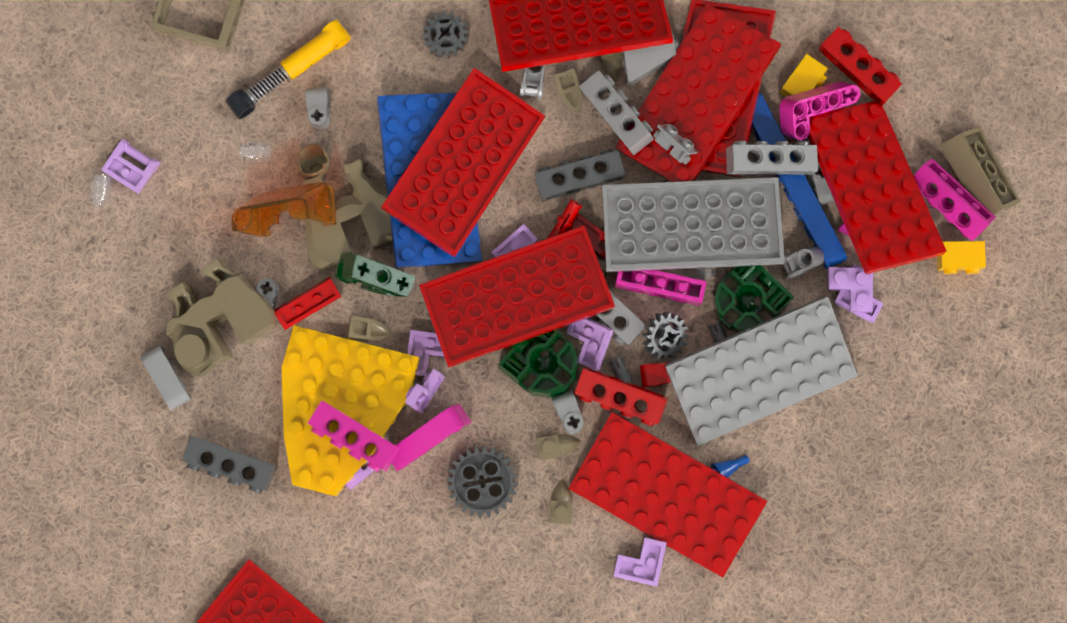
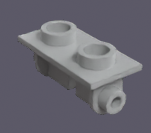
(682, 146)

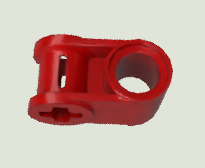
(654, 374)

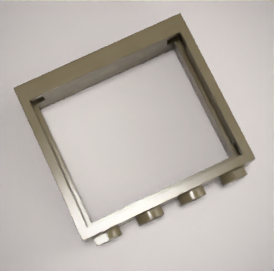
(226, 35)

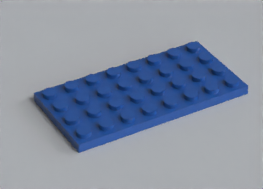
(404, 127)

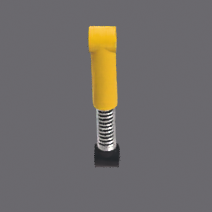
(331, 38)

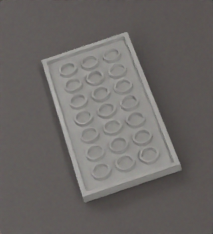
(692, 224)
(761, 370)

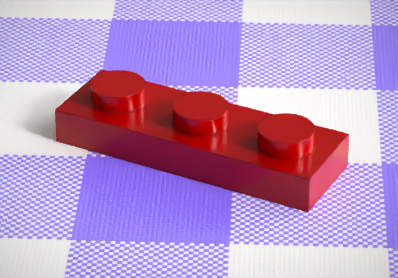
(307, 303)

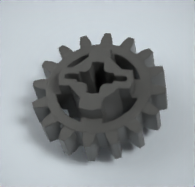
(436, 26)
(665, 335)

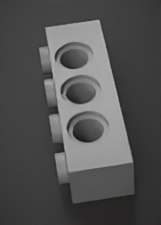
(594, 89)
(739, 164)
(633, 326)

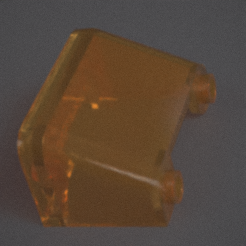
(306, 201)

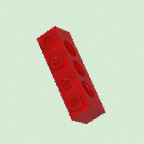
(861, 77)
(655, 402)

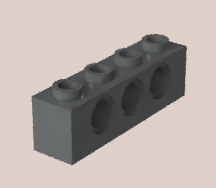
(549, 190)
(198, 448)

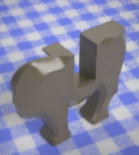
(328, 242)
(195, 331)

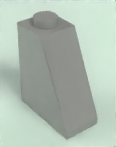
(645, 61)

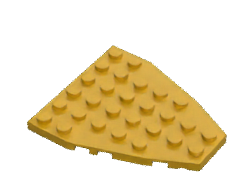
(354, 379)

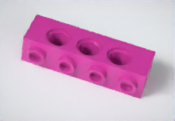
(963, 201)
(662, 285)
(326, 414)

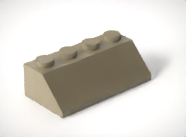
(980, 170)

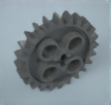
(478, 461)

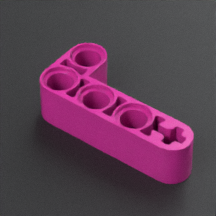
(799, 107)
(430, 435)

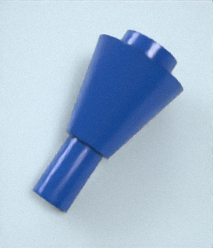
(728, 467)

